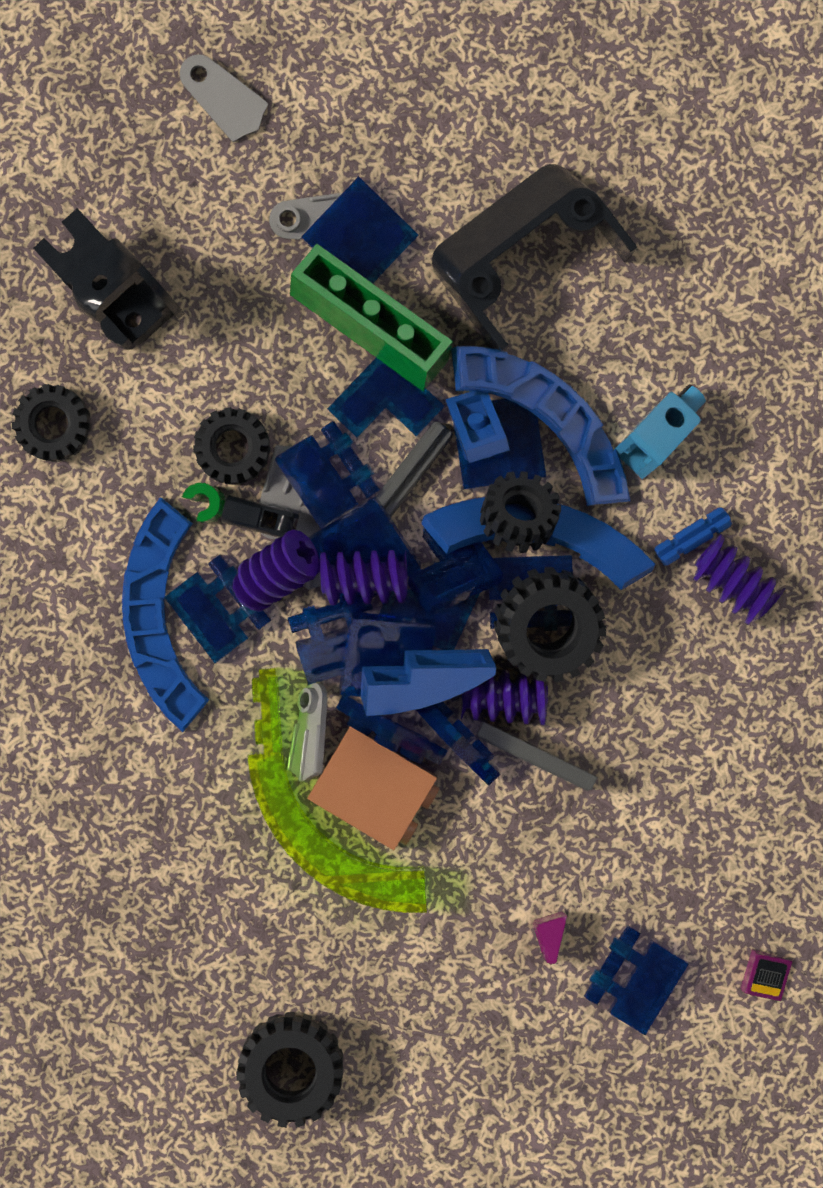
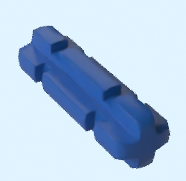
(693, 536)

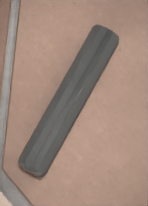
(414, 466)

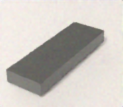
(536, 756)

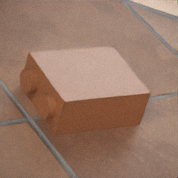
(374, 789)

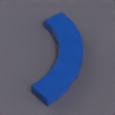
(557, 406)
(591, 538)
(146, 620)

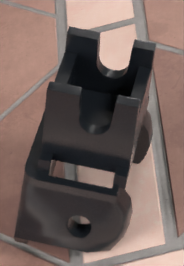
(100, 273)

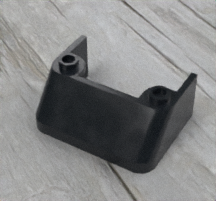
(465, 256)

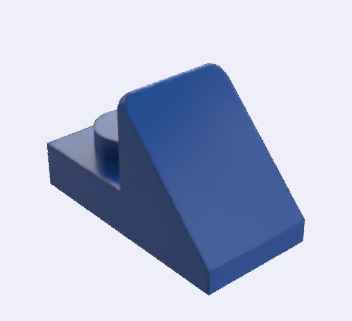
(477, 426)

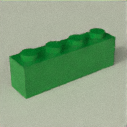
(370, 317)

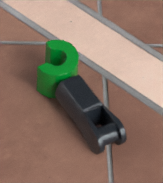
(239, 511)

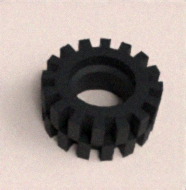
(33, 405)
(222, 422)
(517, 531)

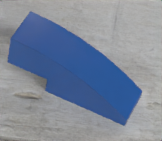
(424, 679)

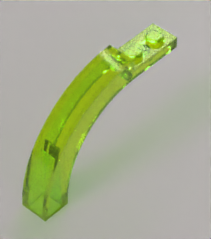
(332, 866)

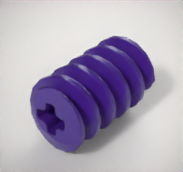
(276, 571)
(364, 577)
(736, 580)
(507, 697)

